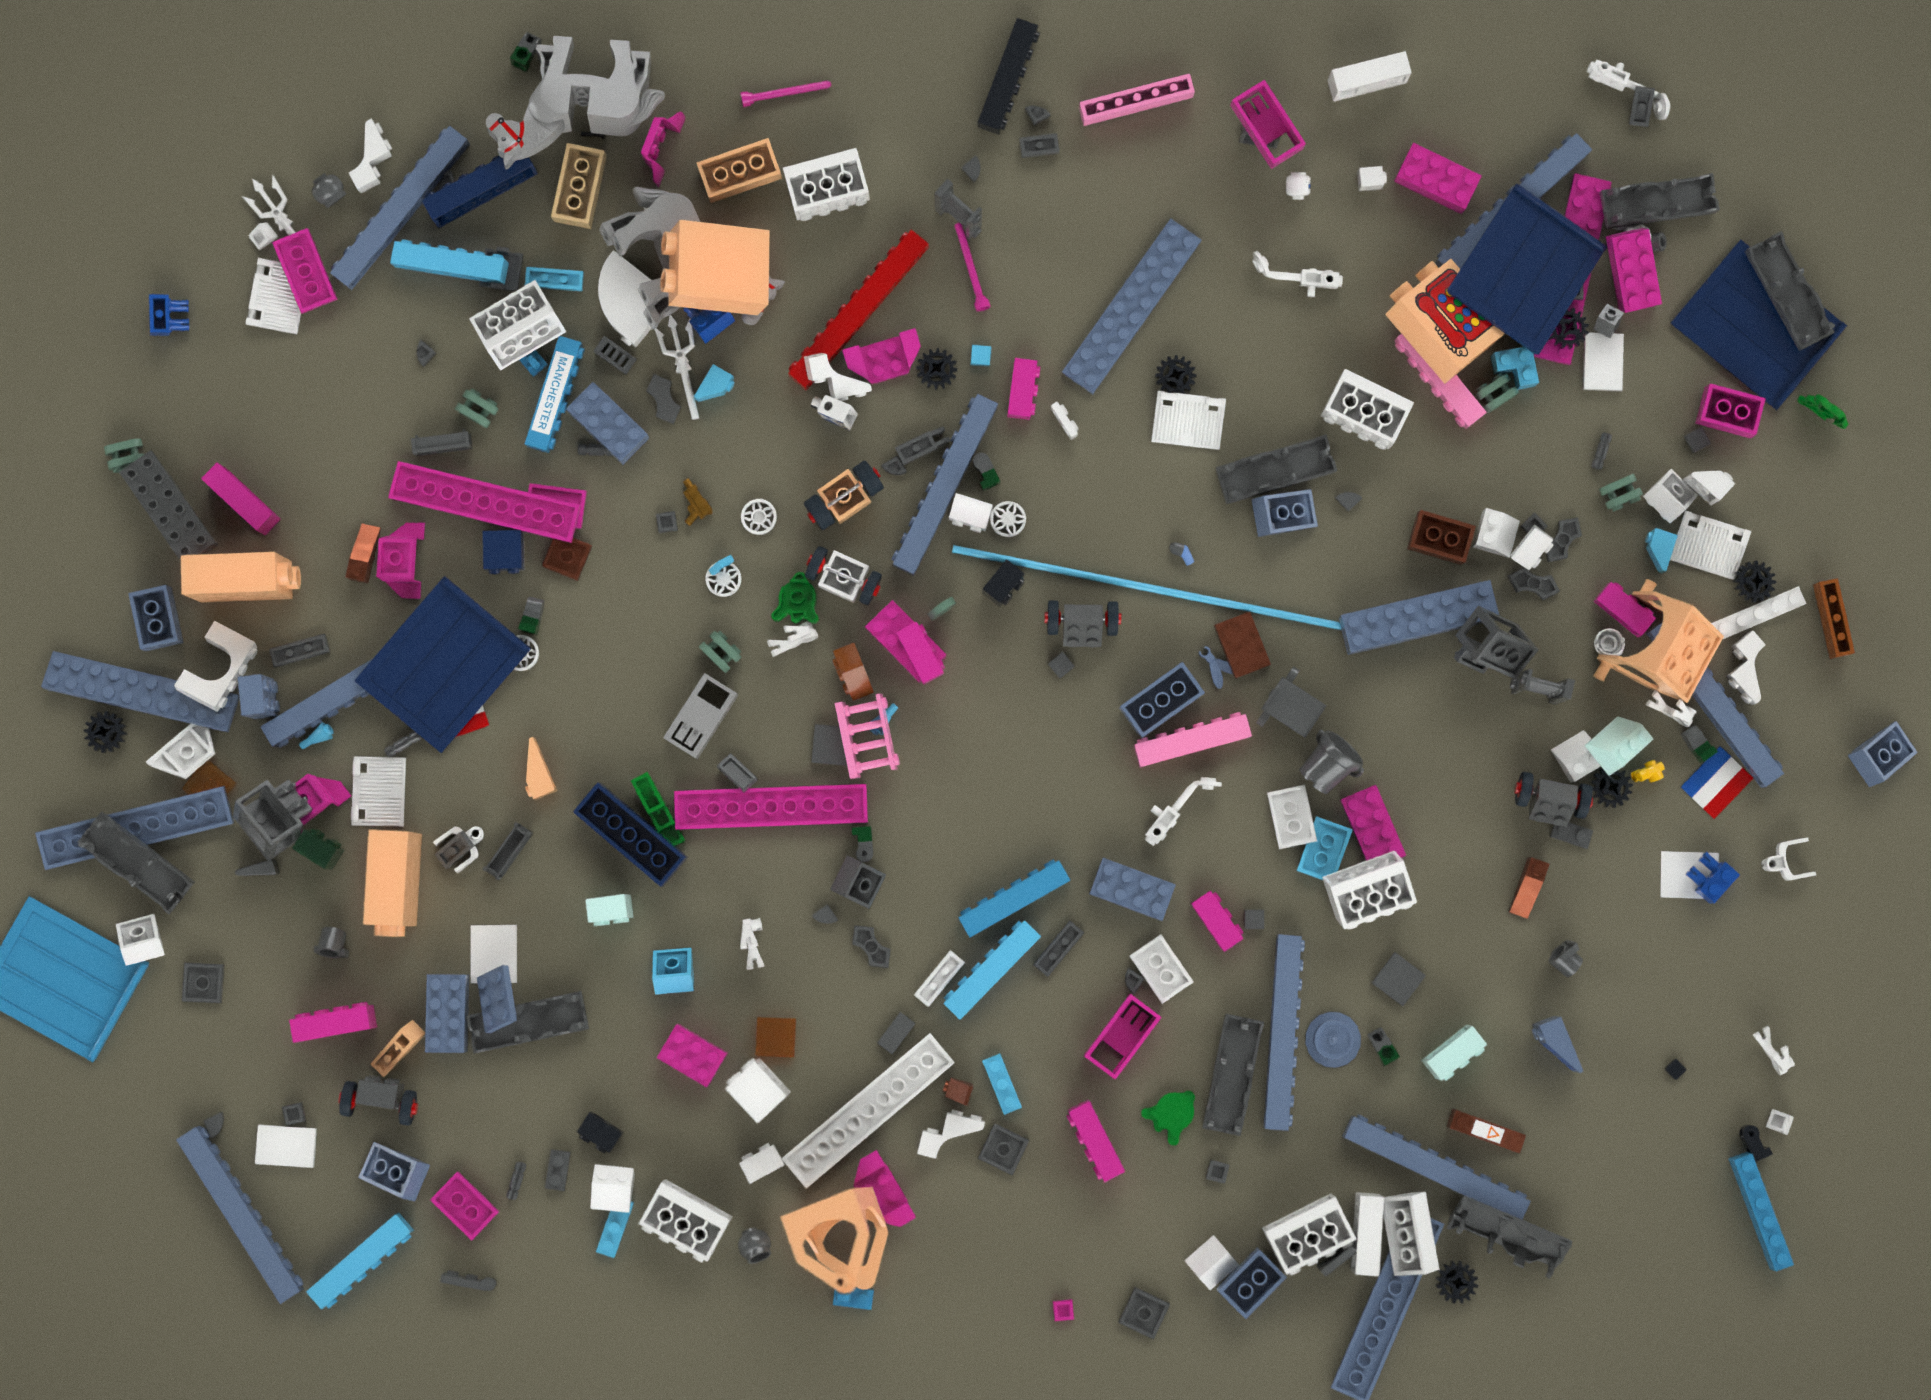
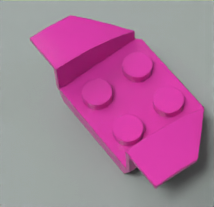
(656, 135)
(885, 358)
(397, 559)
(320, 794)
(890, 1197)

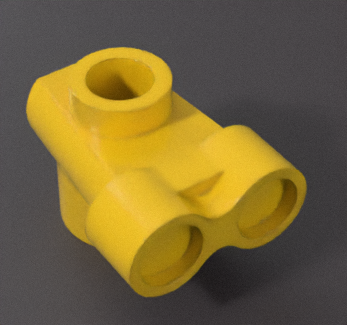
(1651, 771)

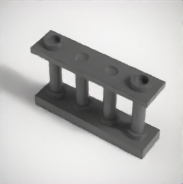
(949, 203)
(1556, 692)

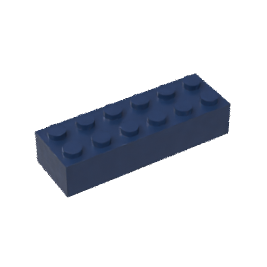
(476, 189)
(630, 834)

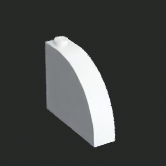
(621, 298)

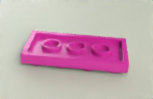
(304, 270)
(1372, 823)

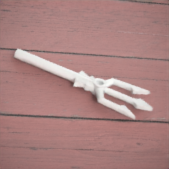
(276, 212)
(681, 361)

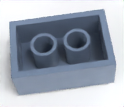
(155, 618)
(258, 696)
(1251, 1283)

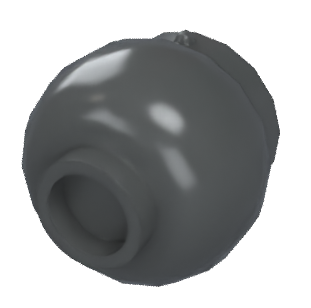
(328, 189)
(754, 1245)

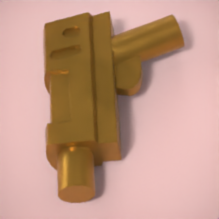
(699, 505)

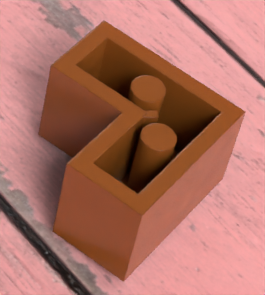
(852, 672)

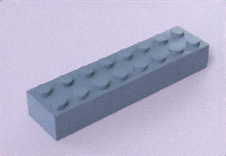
(1415, 617)

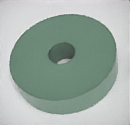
(941, 608)

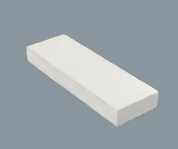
(939, 978)

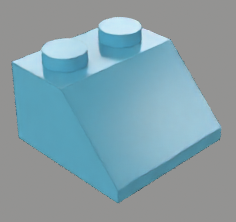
(673, 971)

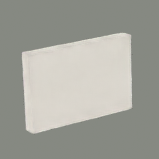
(1603, 362)
(1292, 817)
(1161, 968)
(286, 1146)

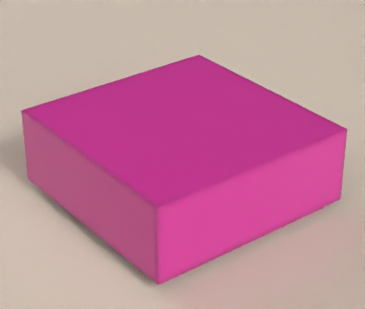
(1063, 1310)

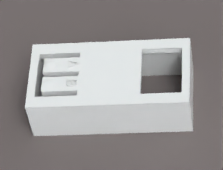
(1369, 76)
(1368, 1233)

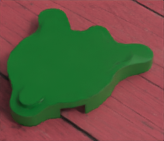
(1824, 409)
(797, 600)
(1173, 1113)

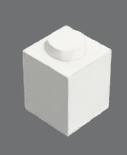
(1371, 178)

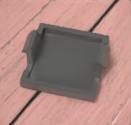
(514, 269)

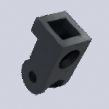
(1750, 1137)

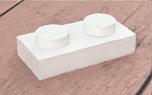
(1069, 426)

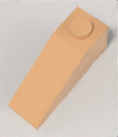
(538, 776)
(398, 1048)

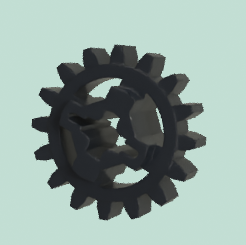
(1573, 333)
(931, 363)
(1186, 371)
(1754, 573)
(102, 724)
(1615, 793)
(1455, 1290)

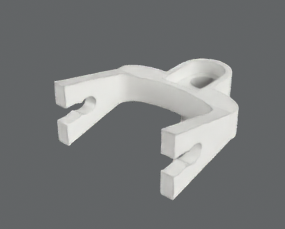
(803, 634)
(1683, 717)
(475, 840)
(1780, 863)
(749, 938)
(1779, 1063)

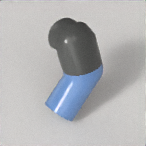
(1182, 551)

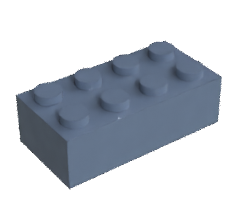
(607, 423)
(1161, 700)
(1132, 889)
(446, 1013)

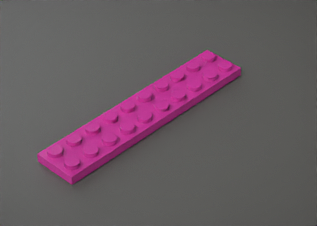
(1586, 211)
(484, 501)
(771, 806)

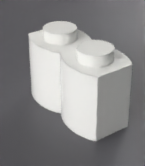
(761, 1163)

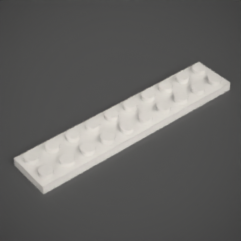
(868, 1110)

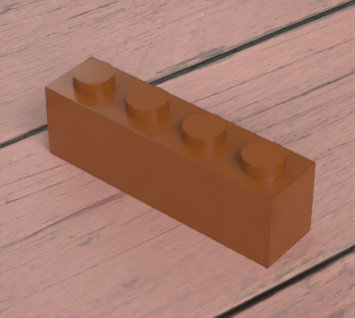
(1833, 618)

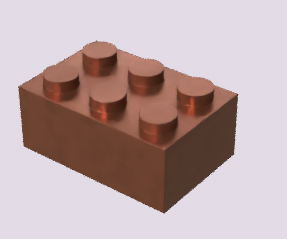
(1441, 537)

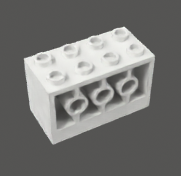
(822, 173)
(517, 325)
(1374, 399)
(1369, 890)
(757, 1089)
(686, 1207)
(1305, 1221)

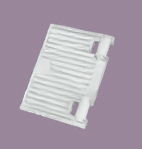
(274, 298)
(1188, 420)
(1710, 545)
(379, 791)

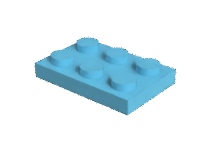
(1327, 853)

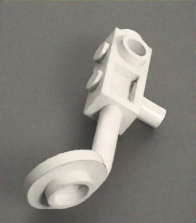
(1619, 79)
(1309, 278)
(1168, 817)

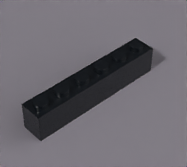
(1008, 75)

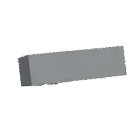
(701, 717)

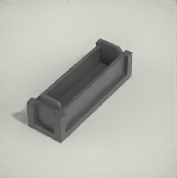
(441, 443)
(508, 851)

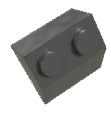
(858, 882)

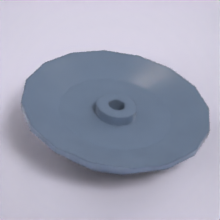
(1333, 1039)

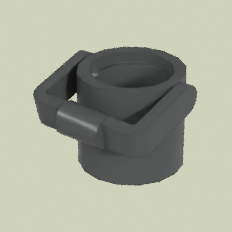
(332, 943)
(1565, 958)

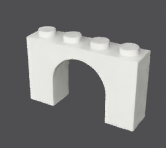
(215, 692)

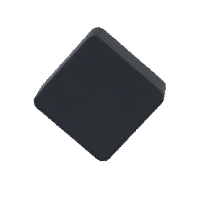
(1675, 1069)

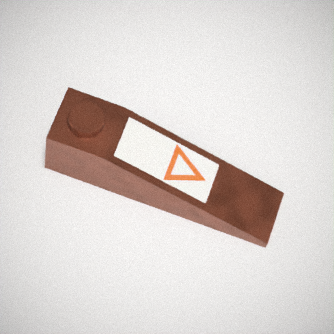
(1486, 1130)

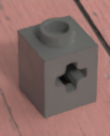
(1608, 321)

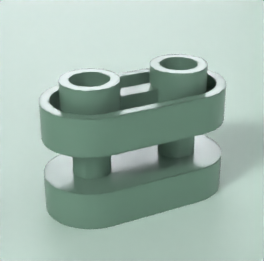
(1499, 381)
(473, 397)
(117, 463)
(1632, 495)
(719, 639)

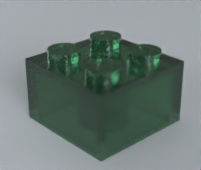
(318, 849)

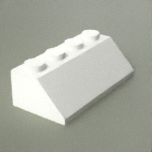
(1410, 1234)

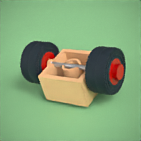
(844, 495)

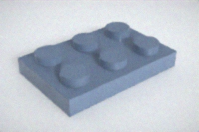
(496, 999)

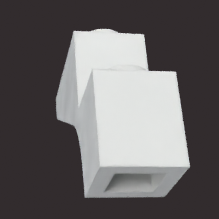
(375, 151)
(839, 386)
(1744, 676)
(954, 1126)

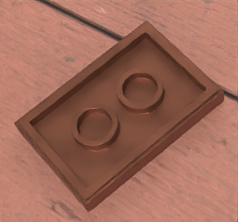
(1242, 645)

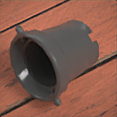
(1331, 762)

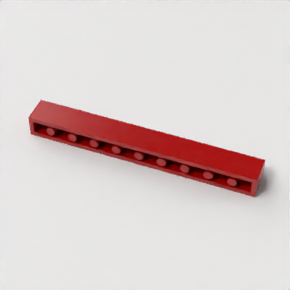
(862, 303)

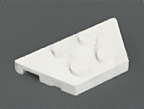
(184, 752)

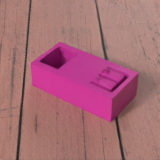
(1269, 123)
(240, 498)
(1124, 1036)

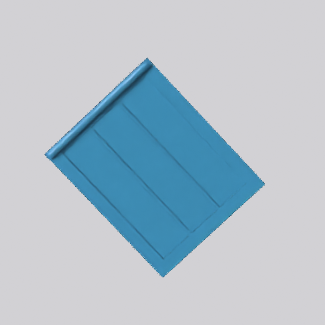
(64, 979)

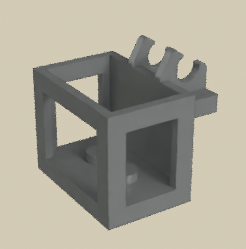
(1499, 650)
(273, 818)

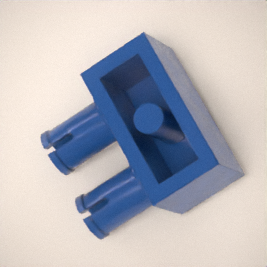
(159, 309)
(709, 322)
(1718, 880)

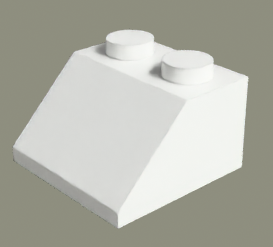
(1710, 484)
(1670, 496)
(970, 513)
(1496, 532)
(1532, 547)
(1575, 757)
(139, 939)
(612, 1188)

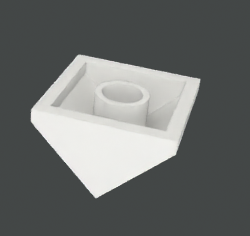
(1211, 1262)

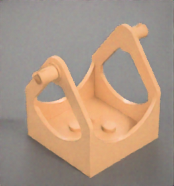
(1677, 653)
(816, 1221)

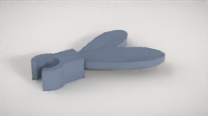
(1216, 667)

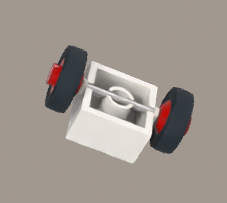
(843, 576)

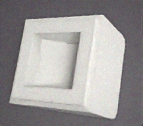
(262, 235)
(1779, 1121)

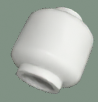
(1298, 185)

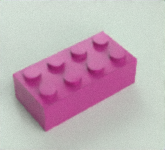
(1437, 178)
(1633, 270)
(884, 629)
(333, 1023)
(1097, 1142)

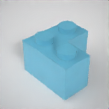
(1518, 361)

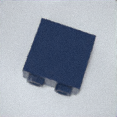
(503, 551)

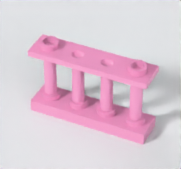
(847, 730)

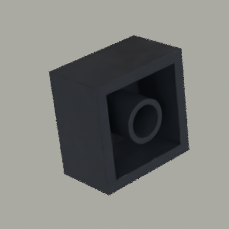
(1004, 583)

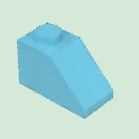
(714, 384)
(1660, 547)

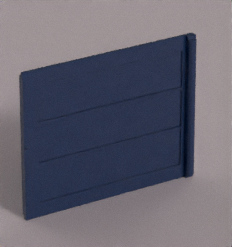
(1526, 269)
(1744, 332)
(442, 664)

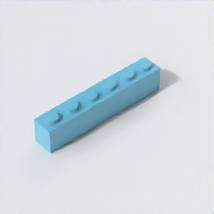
(449, 262)
(992, 969)
(360, 1260)

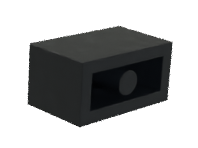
(599, 1132)

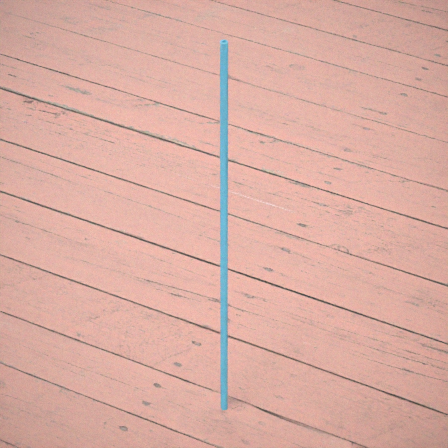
(1147, 587)

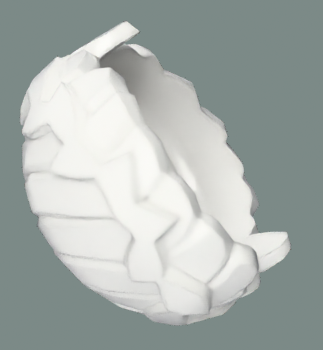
(1609, 642)

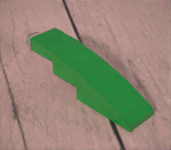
(657, 808)

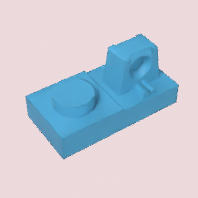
(534, 363)
(856, 1299)

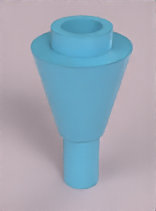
(890, 711)
(320, 734)

